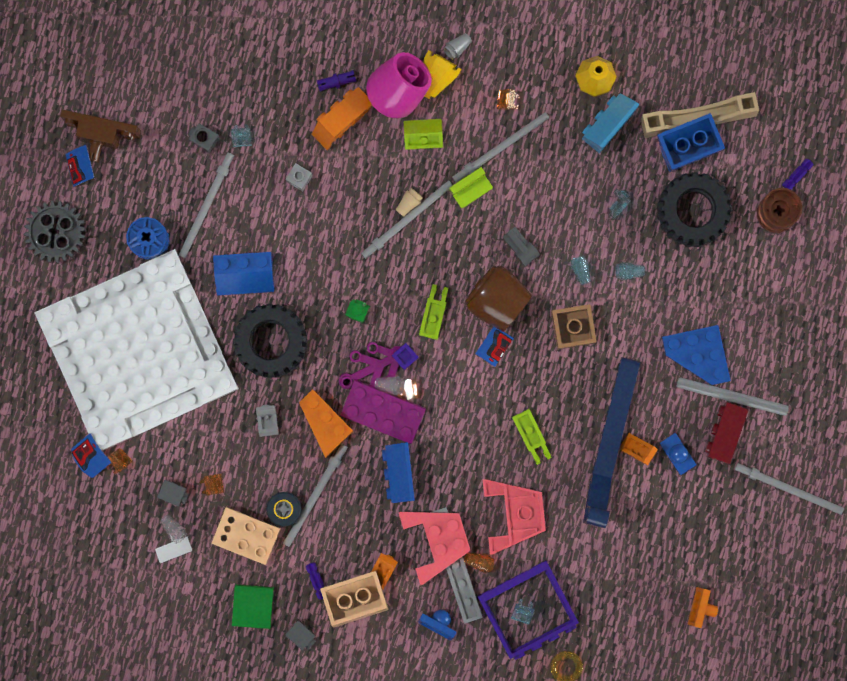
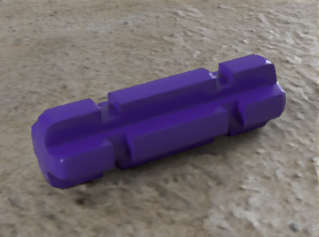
(797, 175)
(315, 579)

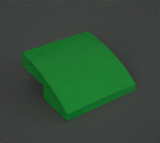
(252, 606)

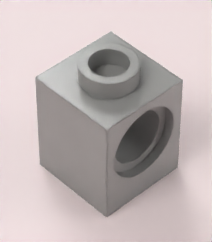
(299, 177)

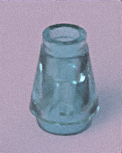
(581, 269)
(629, 271)

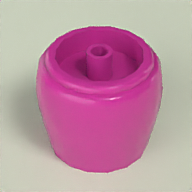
(398, 85)

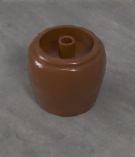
(498, 298)

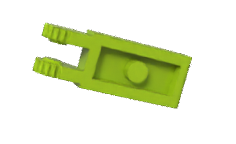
(433, 314)
(531, 434)

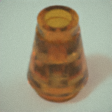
(480, 562)

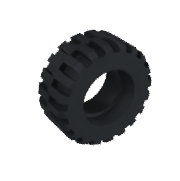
(712, 191)
(244, 341)

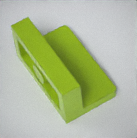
(423, 134)
(470, 188)

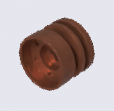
(784, 201)

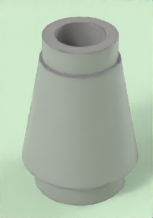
(457, 46)

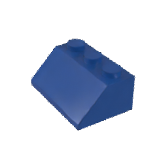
(690, 142)
(243, 273)
(398, 473)

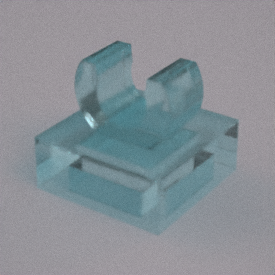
(241, 136)
(523, 613)

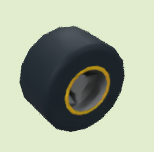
(283, 509)

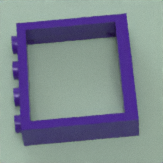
(550, 635)

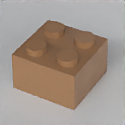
(573, 327)

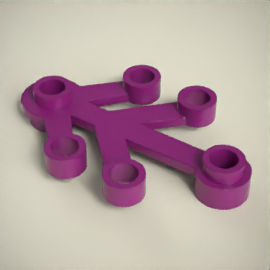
(375, 365)

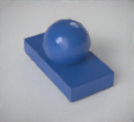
(677, 454)
(438, 623)

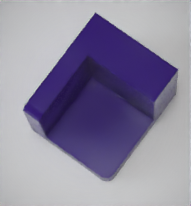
(405, 356)

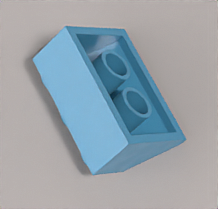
(609, 121)

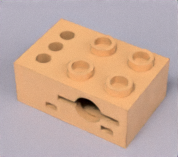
(246, 536)

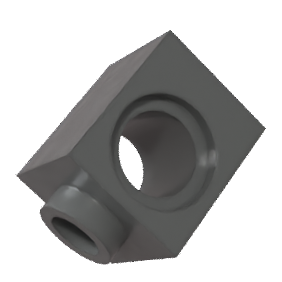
(207, 145)
(173, 493)
(301, 635)

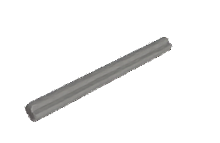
(732, 396)

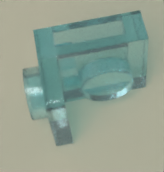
(618, 207)

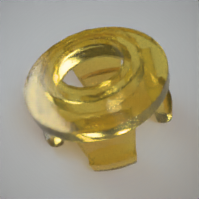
(566, 655)

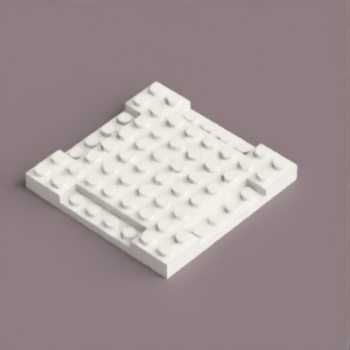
(136, 350)

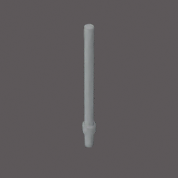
(471, 167)
(221, 172)
(378, 243)
(334, 462)
(754, 474)

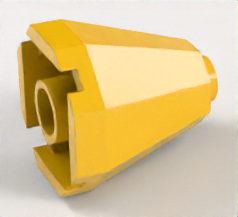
(441, 71)
(595, 82)

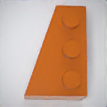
(341, 117)
(324, 422)

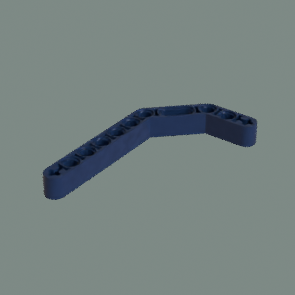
(599, 487)

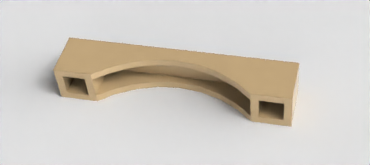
(724, 111)

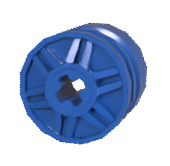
(159, 238)

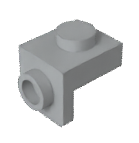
(267, 420)

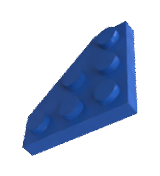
(699, 353)

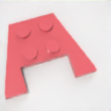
(523, 514)
(444, 536)

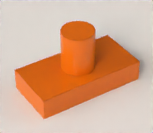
(638, 449)
(384, 568)
(701, 608)

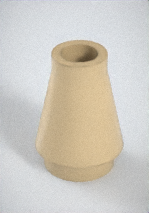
(409, 202)

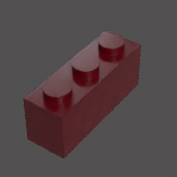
(726, 433)

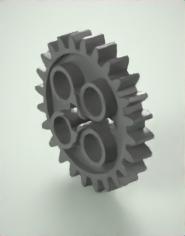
(72, 234)

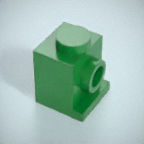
(357, 310)

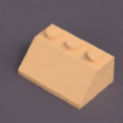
(354, 599)

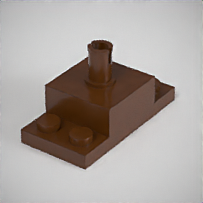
(99, 131)

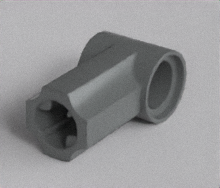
(523, 249)

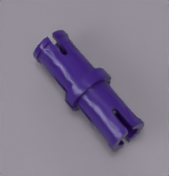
(336, 80)

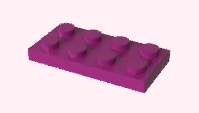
(383, 411)

